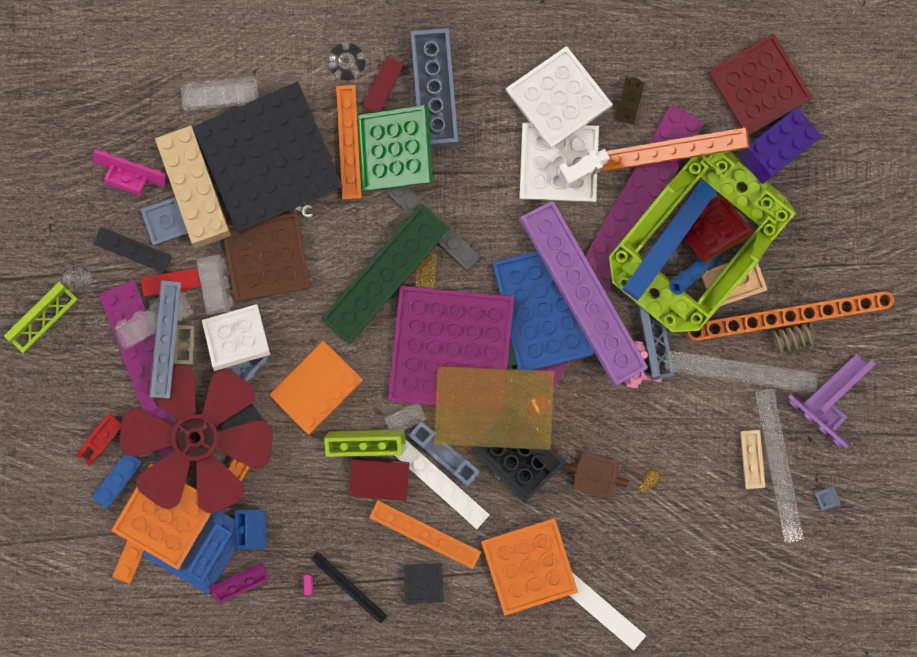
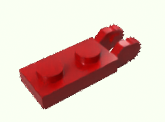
(101, 438)

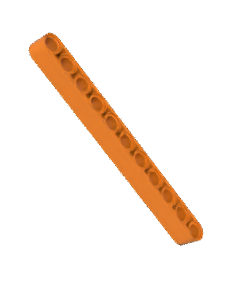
(799, 317)

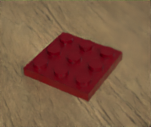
(716, 230)

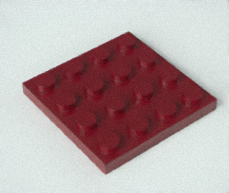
(760, 84)

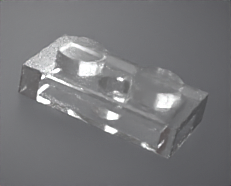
(406, 418)

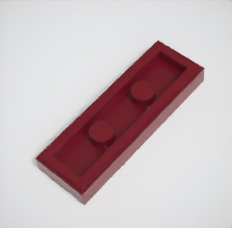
(383, 85)

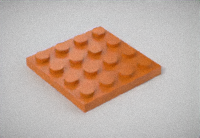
(162, 531)
(529, 566)

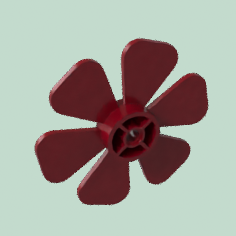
(215, 482)

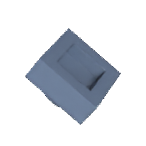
(827, 498)

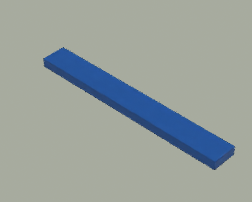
(669, 240)

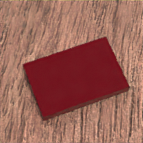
(379, 479)

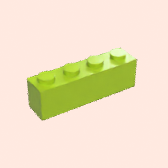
(365, 443)

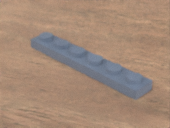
(165, 339)

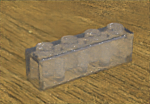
(219, 94)
(144, 324)

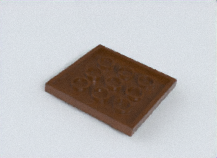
(267, 258)

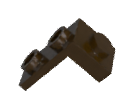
(630, 100)

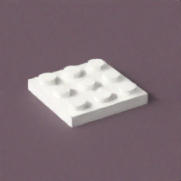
(235, 337)

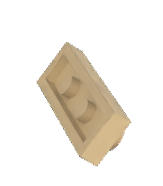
(752, 459)

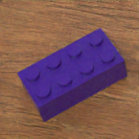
(779, 145)

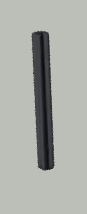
(349, 587)

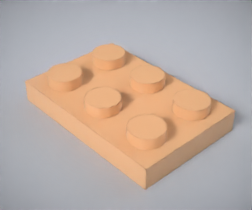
(749, 286)

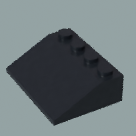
(521, 468)

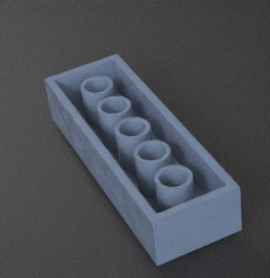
(435, 83)

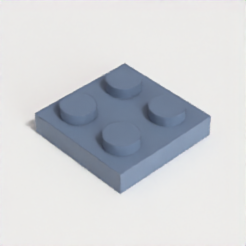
(164, 221)

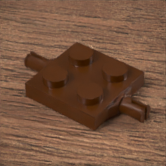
(596, 475)

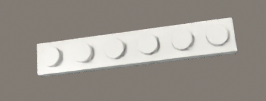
(443, 486)

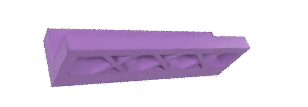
(837, 385)

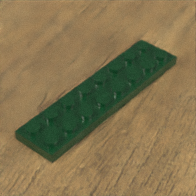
(385, 273)

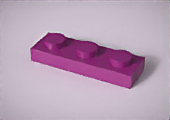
(239, 583)

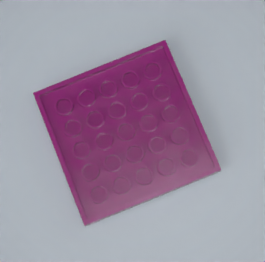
(446, 331)

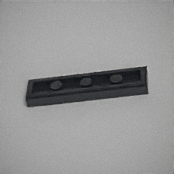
(132, 250)

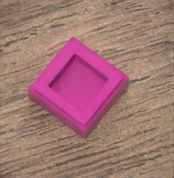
(308, 584)

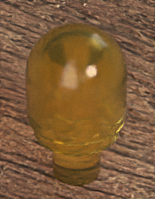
(649, 480)

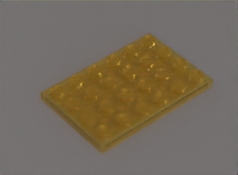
(494, 408)

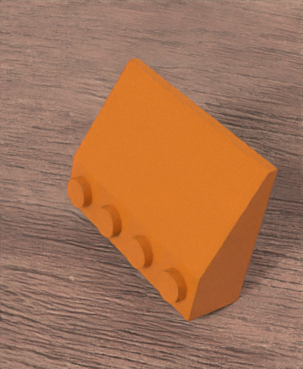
(316, 388)

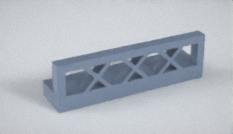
(650, 346)

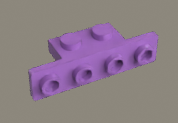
(827, 422)

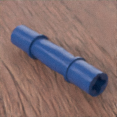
(694, 272)

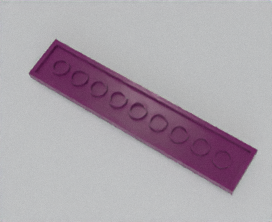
(122, 304)

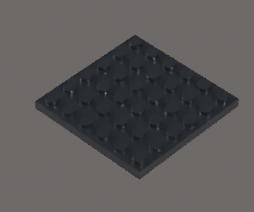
(267, 157)

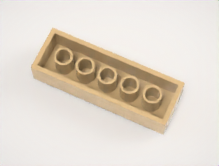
(193, 187)

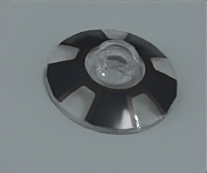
(350, 70)

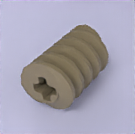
(794, 338)

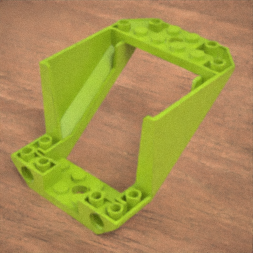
(759, 202)

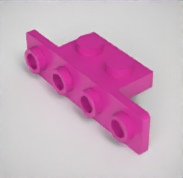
(126, 174)

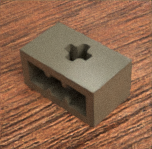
(185, 345)

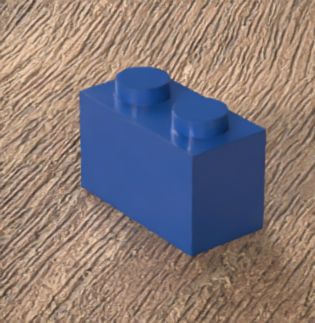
(250, 529)

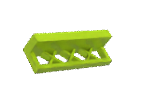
(34, 314)

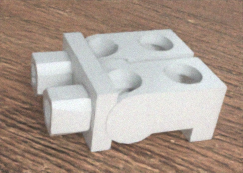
(588, 164)

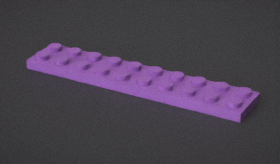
(583, 293)

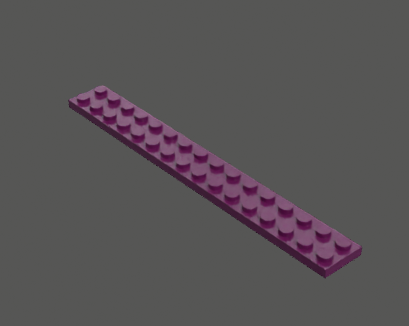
(635, 199)

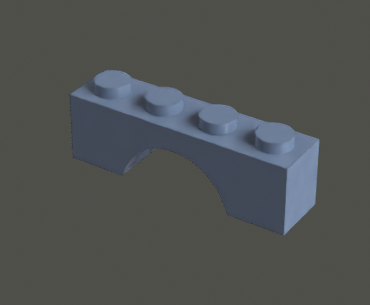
(444, 454)

